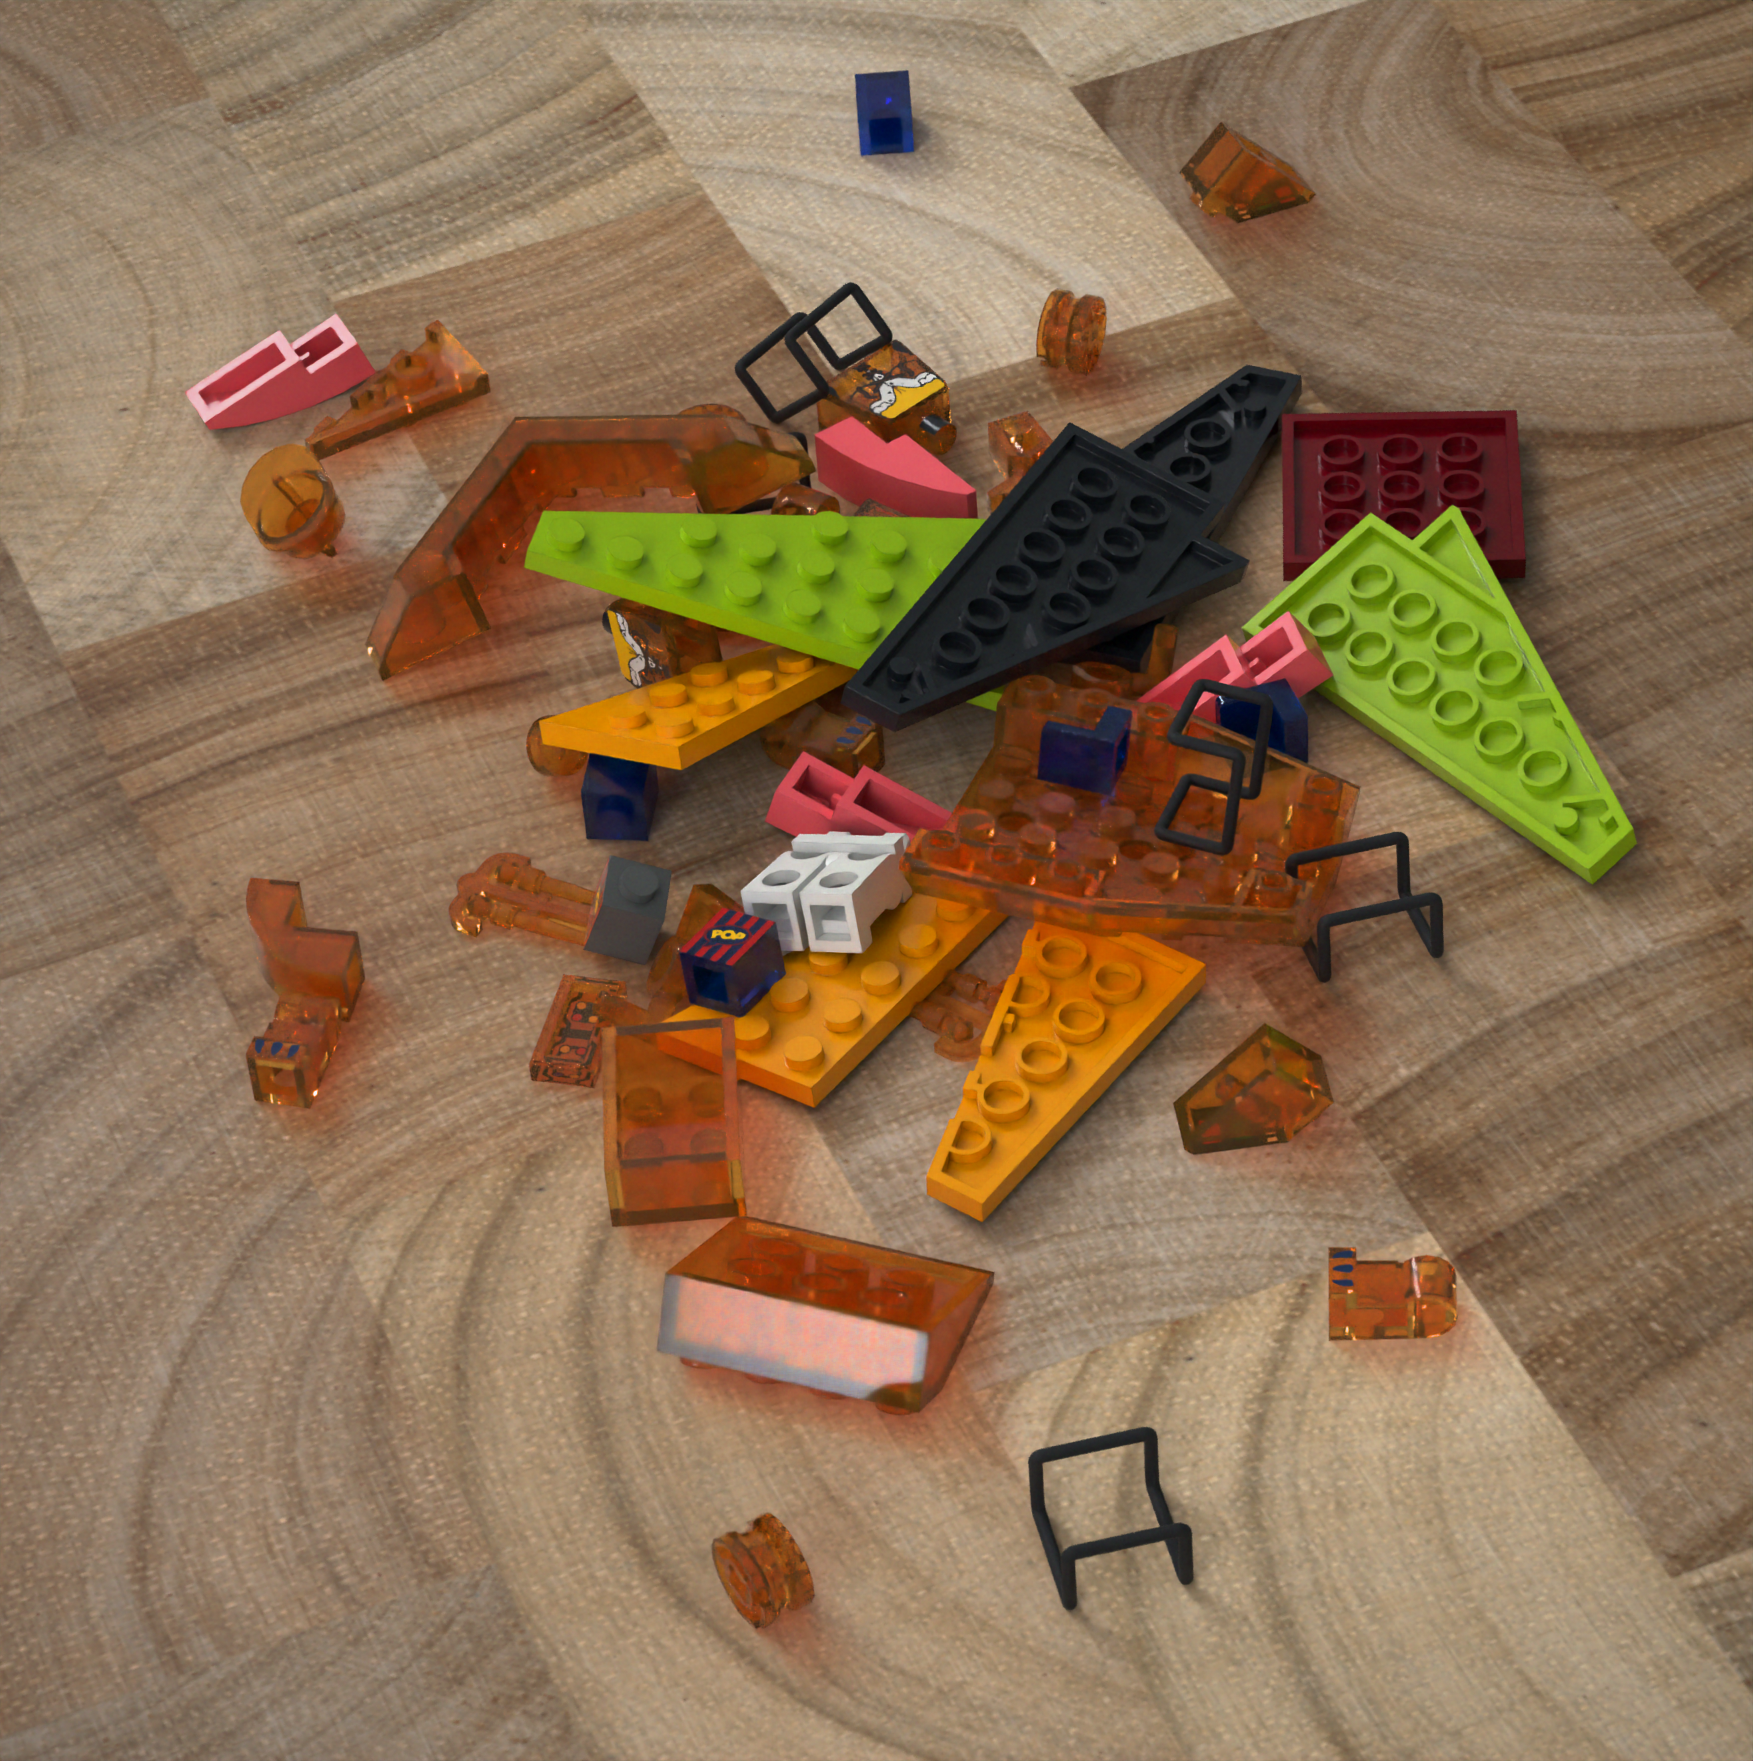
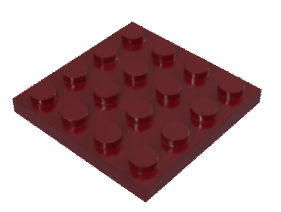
(1406, 474)

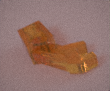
(1014, 447)

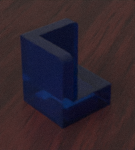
(1288, 721)
(1085, 756)

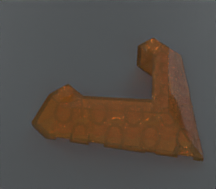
(546, 458)

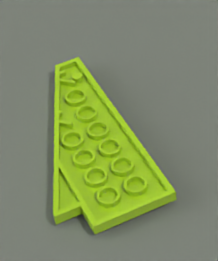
(789, 580)
(1452, 680)

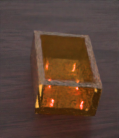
(673, 1122)

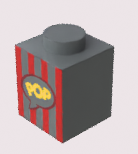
(627, 910)

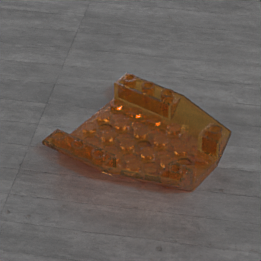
(1095, 856)

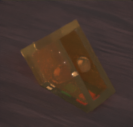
(1242, 178)
(1254, 1096)

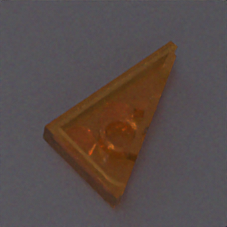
(409, 389)

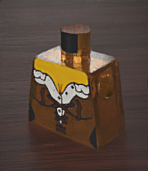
(892, 397)
(658, 643)

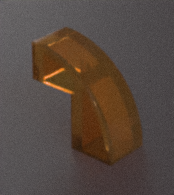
(297, 955)

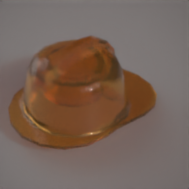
(292, 503)

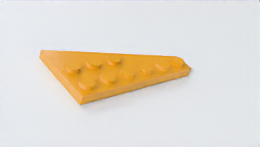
(697, 711)
(844, 1004)
(1051, 1049)

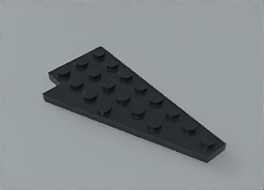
(1218, 449)
(1058, 567)

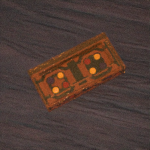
(571, 1037)

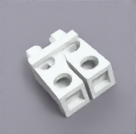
(830, 890)

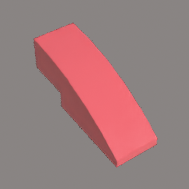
(281, 377)
(892, 473)
(1275, 653)
(823, 799)

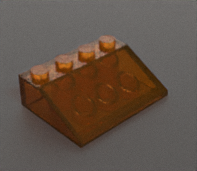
(821, 1313)

